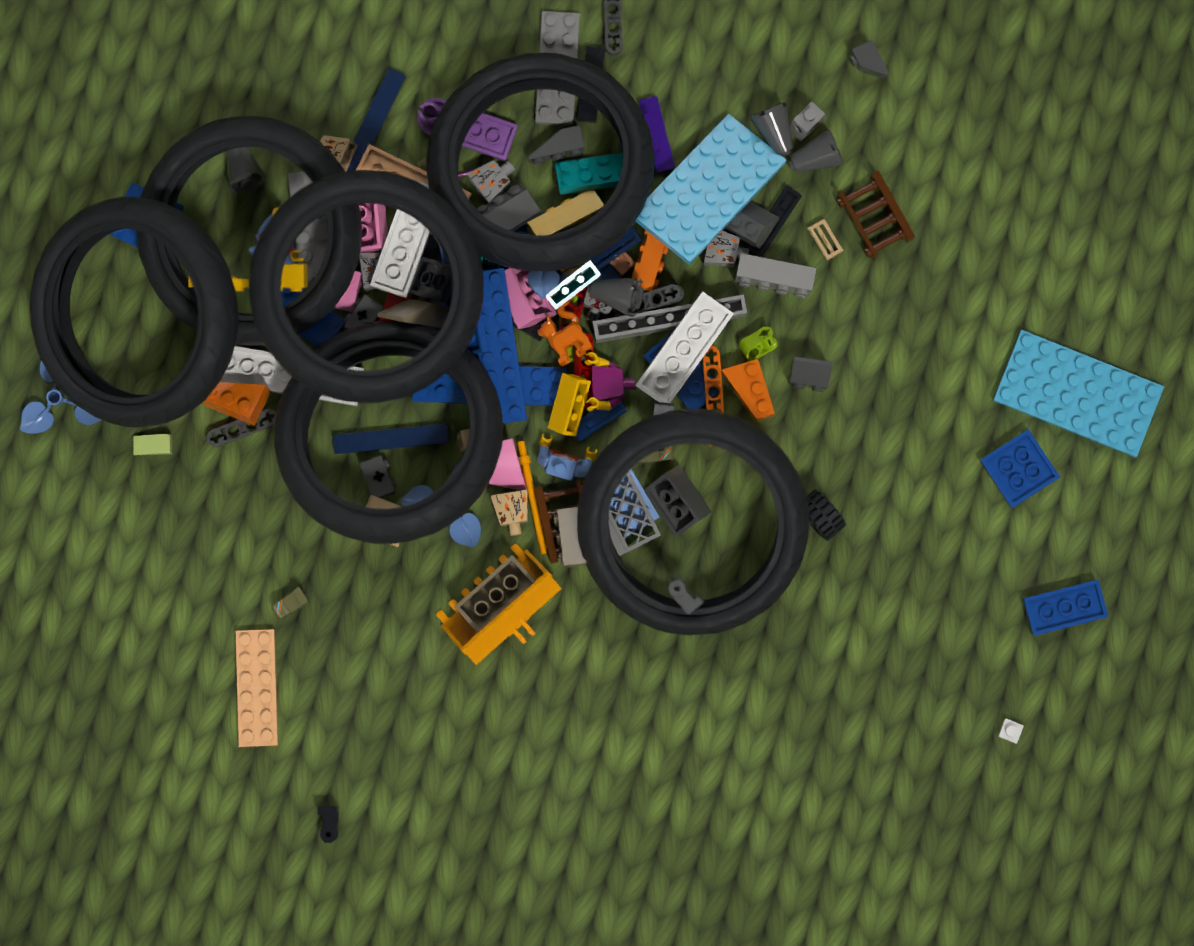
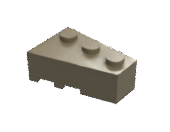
(568, 538)

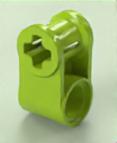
(758, 345)

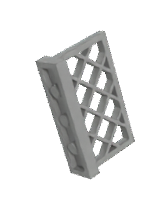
(616, 535)

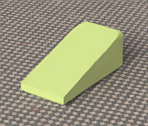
(152, 444)

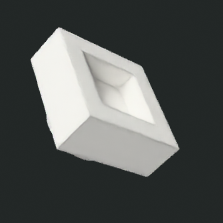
(1010, 731)

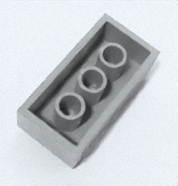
(775, 275)

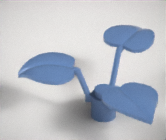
(542, 281)
(36, 416)
(464, 530)

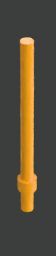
(525, 461)

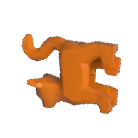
(567, 337)

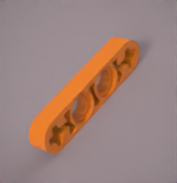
(710, 383)

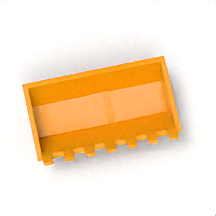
(507, 622)

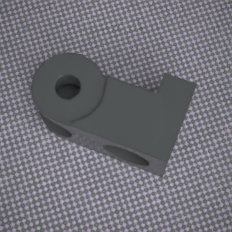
(683, 595)

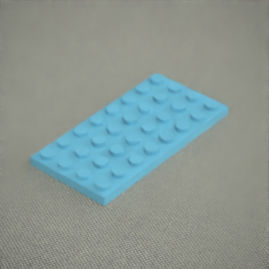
(709, 189)
(1078, 393)

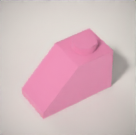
(350, 297)

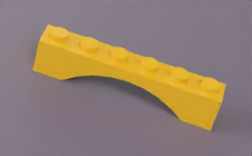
(293, 277)

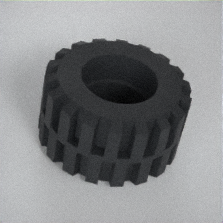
(823, 515)

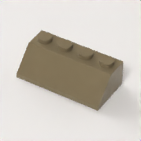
(494, 593)

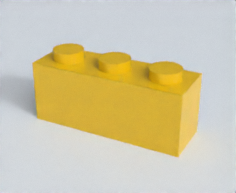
(569, 404)

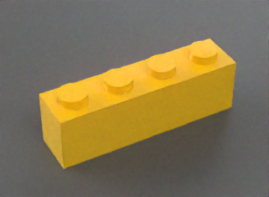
(567, 215)

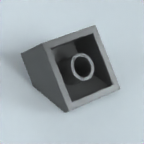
(752, 225)
(810, 373)

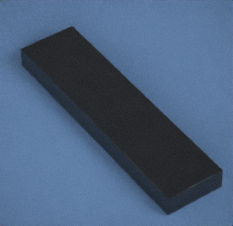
(586, 111)
(782, 208)

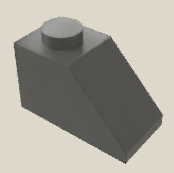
(868, 60)

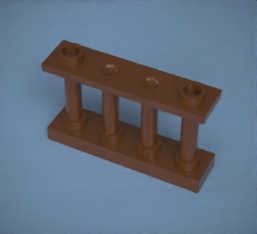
(894, 216)
(548, 515)

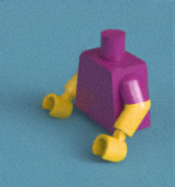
(607, 384)

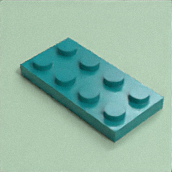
(589, 173)

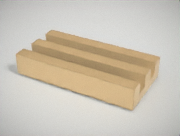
(833, 253)

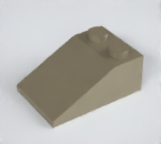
(418, 312)

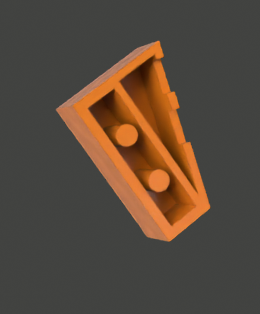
(649, 262)
(750, 388)
(239, 400)

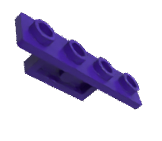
(662, 151)

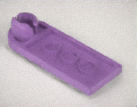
(486, 136)

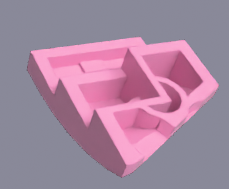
(508, 468)

